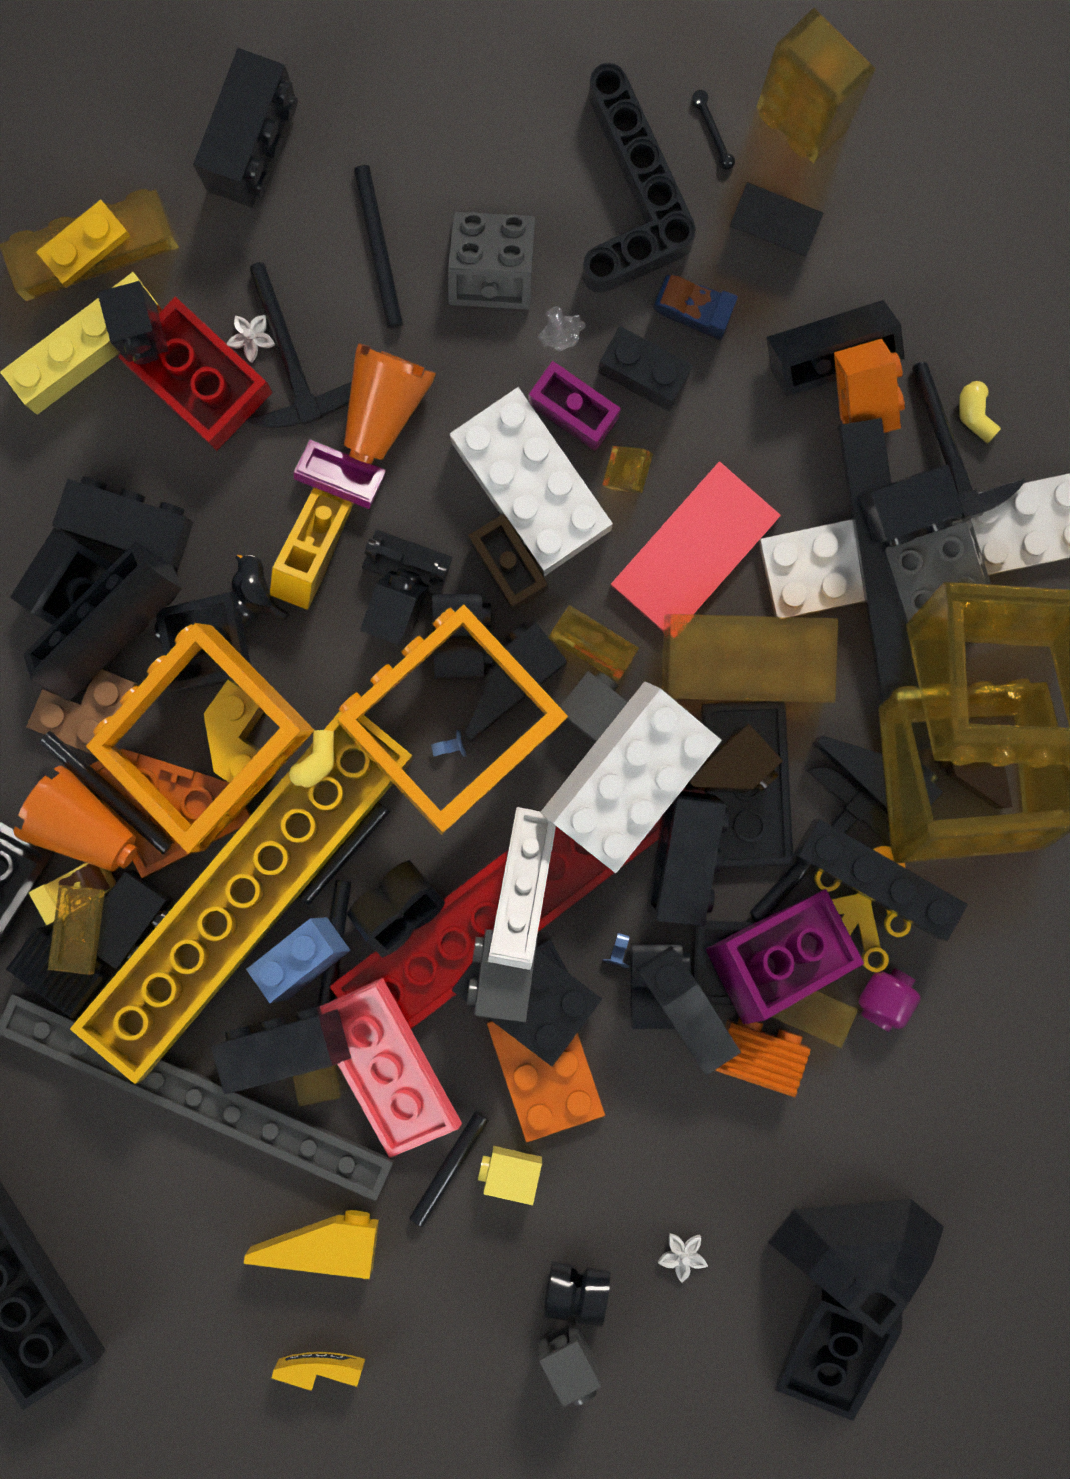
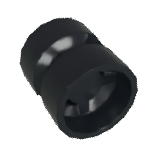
(577, 1294)

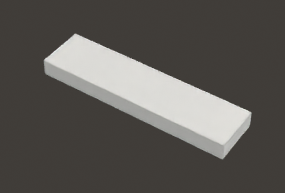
(522, 890)

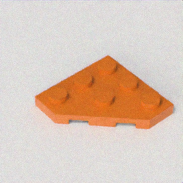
(184, 789)

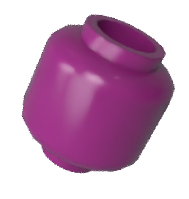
(889, 999)

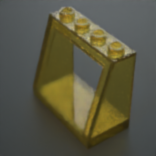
(993, 616)
(910, 817)

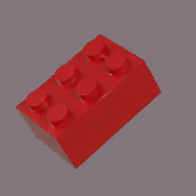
(201, 377)

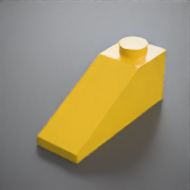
(309, 548)
(330, 1246)

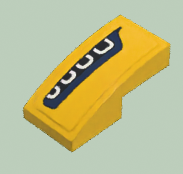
(304, 1367)

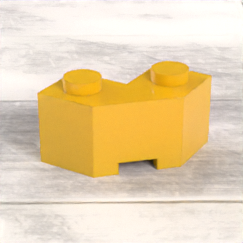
(228, 724)

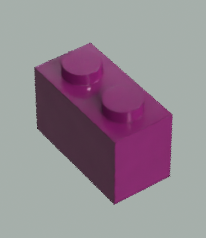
(574, 406)

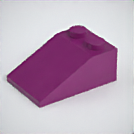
(784, 957)

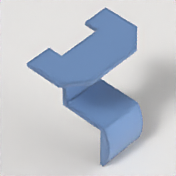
(449, 746)
(619, 951)

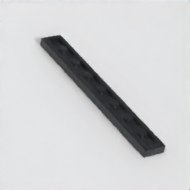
(866, 470)

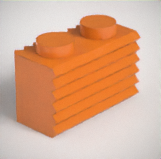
(767, 1058)

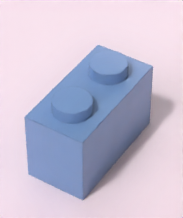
(298, 959)

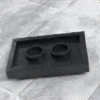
(555, 1008)

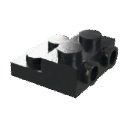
(219, 611)

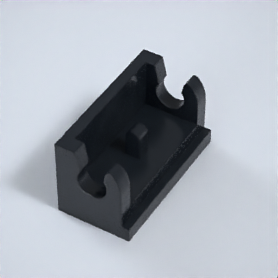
(776, 219)

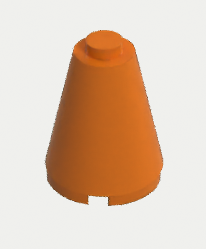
(381, 401)
(75, 823)

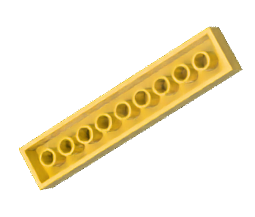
(233, 906)

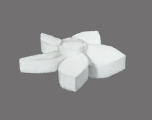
(251, 336)
(683, 1256)

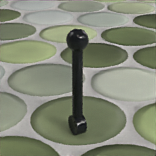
(700, 101)

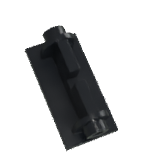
(390, 553)

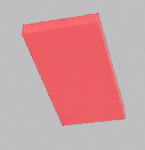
(696, 547)
(391, 1071)

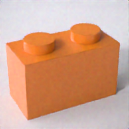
(869, 384)

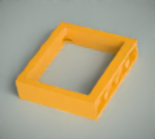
(414, 655)
(248, 782)

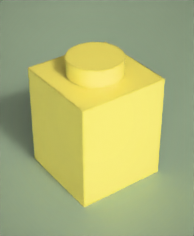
(510, 1175)

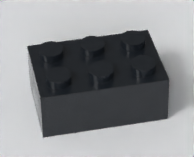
(246, 128)

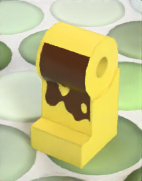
(83, 876)

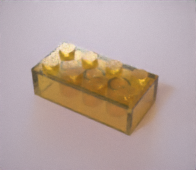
(813, 86)
(750, 658)

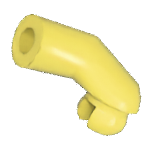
(972, 411)
(316, 765)

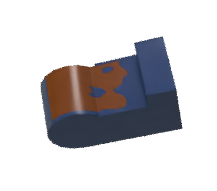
(695, 305)

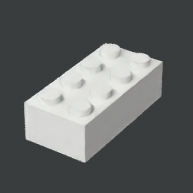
(531, 481)
(631, 776)

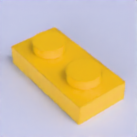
(83, 243)

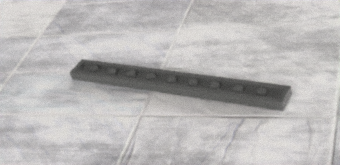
(205, 1102)

